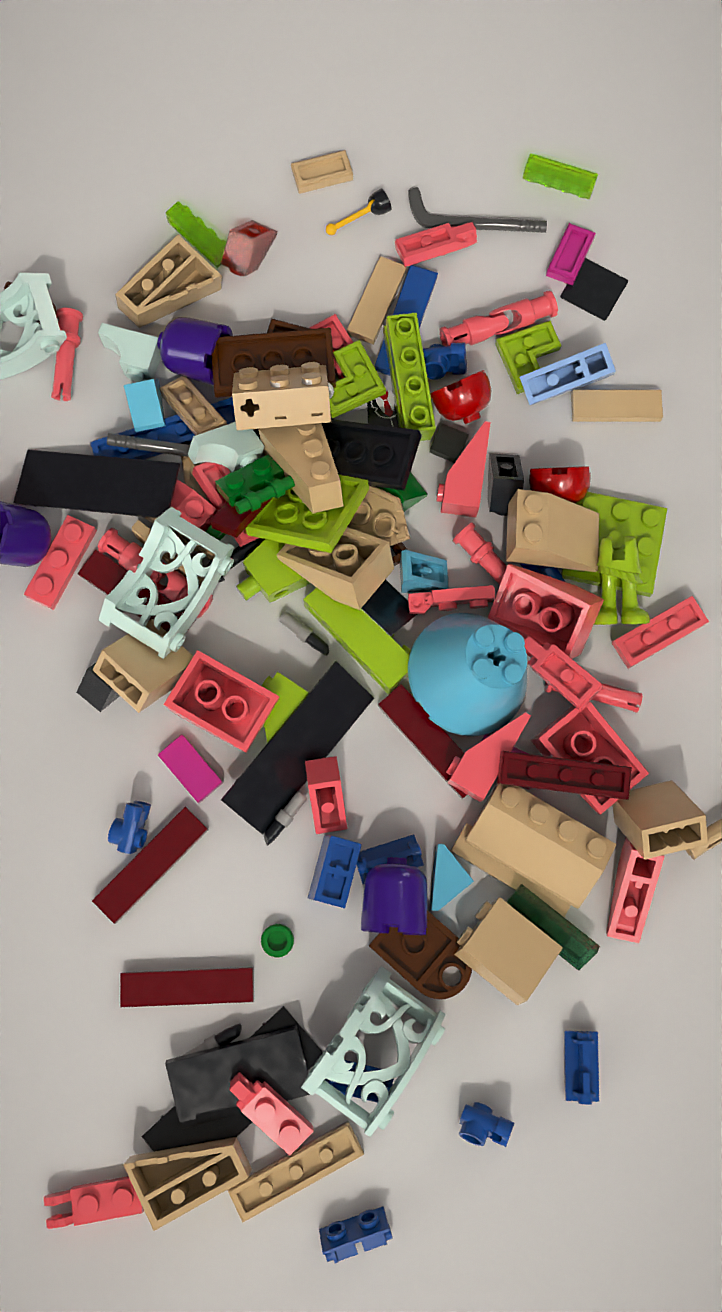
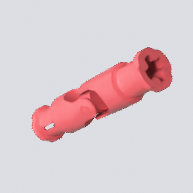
(480, 328)
(129, 558)

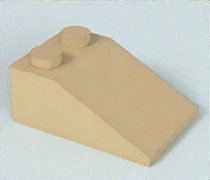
(551, 532)
(349, 572)

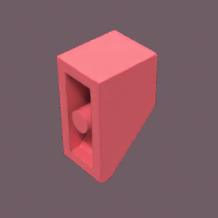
(326, 795)

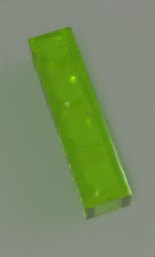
(559, 176)
(196, 232)

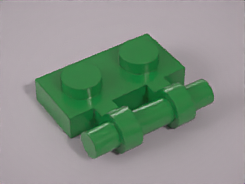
(254, 484)

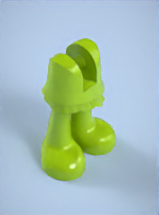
(628, 571)

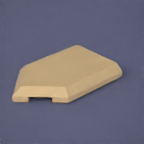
(381, 517)

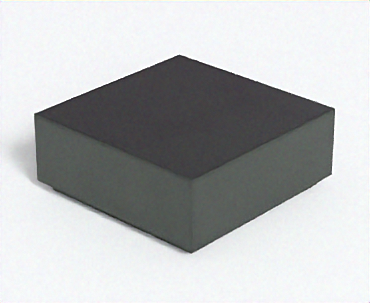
(449, 443)

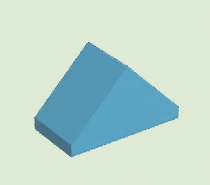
(145, 404)
(422, 572)
(448, 878)

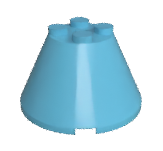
(468, 673)

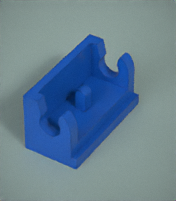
(334, 871)

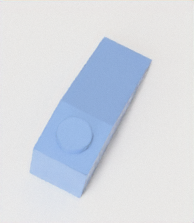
(568, 374)

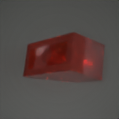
(247, 247)

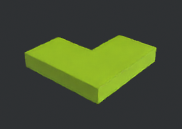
(523, 347)
(360, 380)

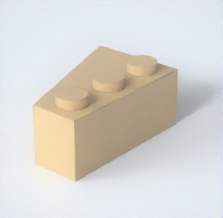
(168, 283)
(307, 458)
(185, 1177)

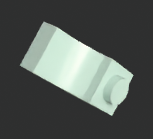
(137, 351)
(226, 447)

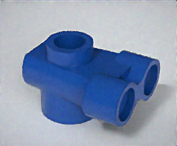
(445, 359)
(129, 832)
(480, 1123)

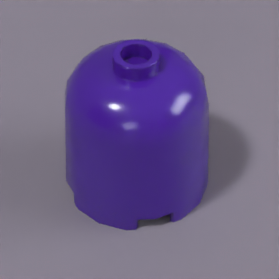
(188, 347)
(23, 536)
(395, 898)

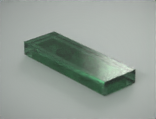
(577, 946)

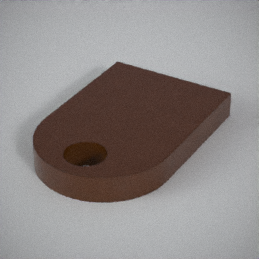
(424, 958)

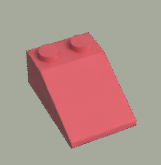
(545, 609)
(221, 701)
(588, 738)

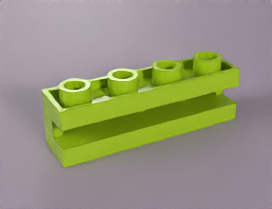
(409, 374)
(362, 639)

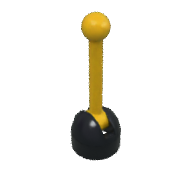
(377, 204)

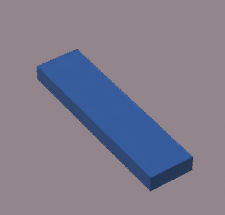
(412, 299)

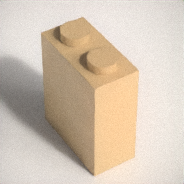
(138, 671)
(660, 820)
(507, 950)

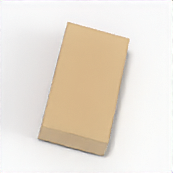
(322, 171)

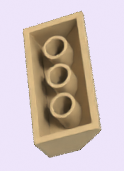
(541, 843)

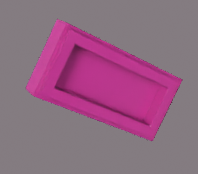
(570, 254)
(190, 768)

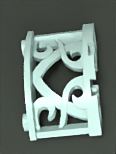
(31, 298)
(162, 540)
(376, 998)

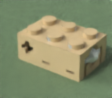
(281, 396)

